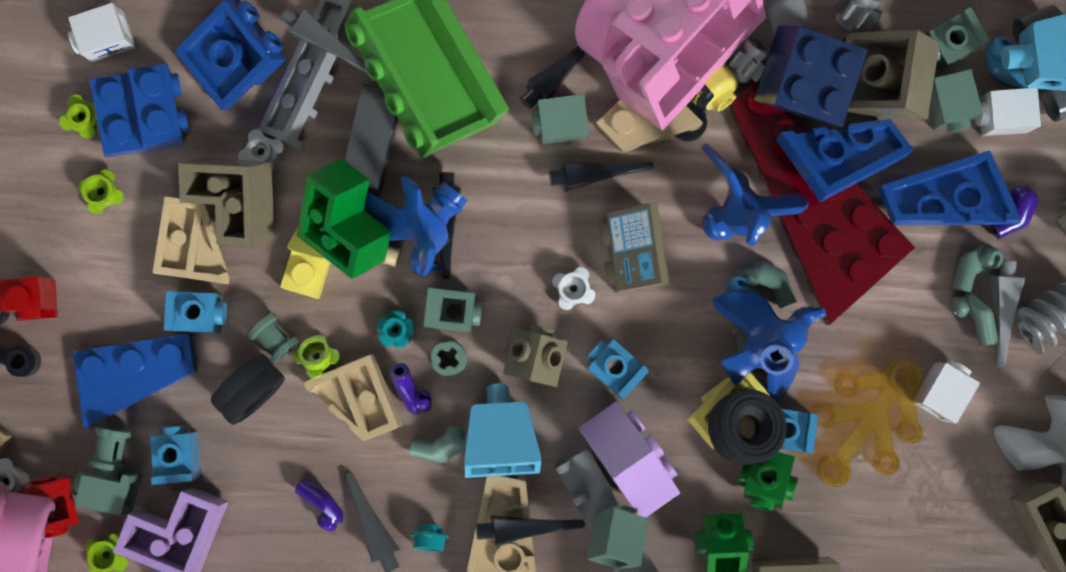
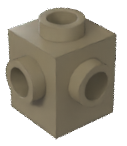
(536, 355)

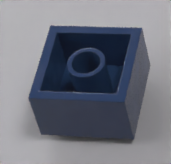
(810, 75)

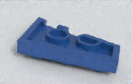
(843, 156)
(952, 194)
(128, 372)

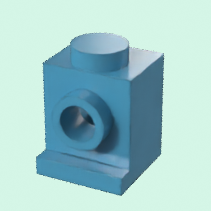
(178, 312)
(631, 371)
(803, 431)
(185, 467)

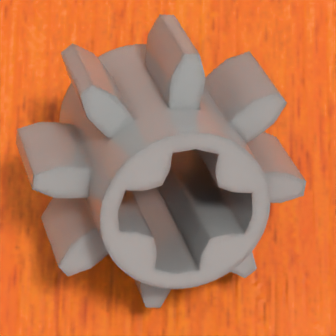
(857, 14)
(749, 59)

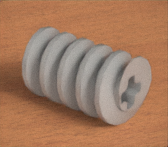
(1043, 319)

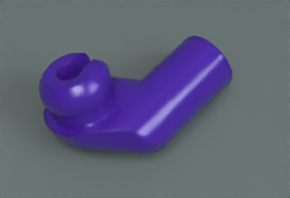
(1026, 204)
(406, 389)
(323, 501)

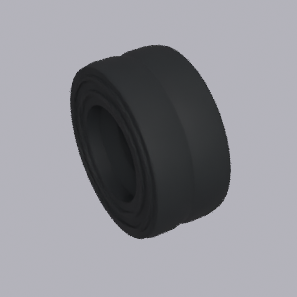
(247, 389)
(768, 421)

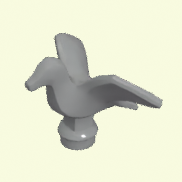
(1034, 449)

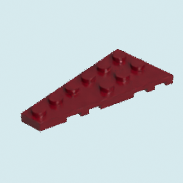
(840, 241)

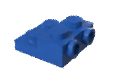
(231, 52)
(138, 110)

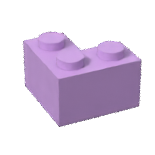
(631, 458)
(174, 543)

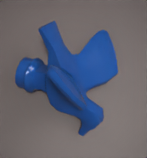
(744, 210)
(418, 221)
(771, 341)

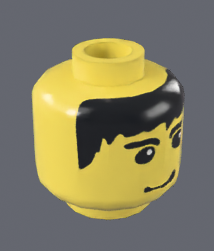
(717, 90)

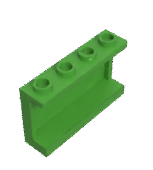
(426, 71)

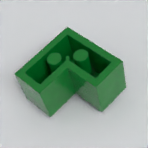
(336, 220)

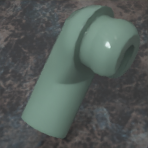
(980, 313)

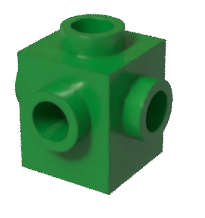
(764, 495)
(724, 543)

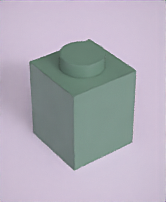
(954, 101)
(561, 119)
(618, 537)

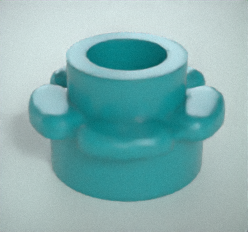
(405, 326)
(429, 538)

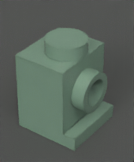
(967, 33)
(437, 310)
(106, 491)

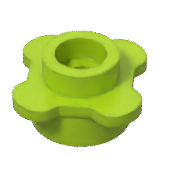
(85, 127)
(89, 189)
(311, 347)
(95, 555)

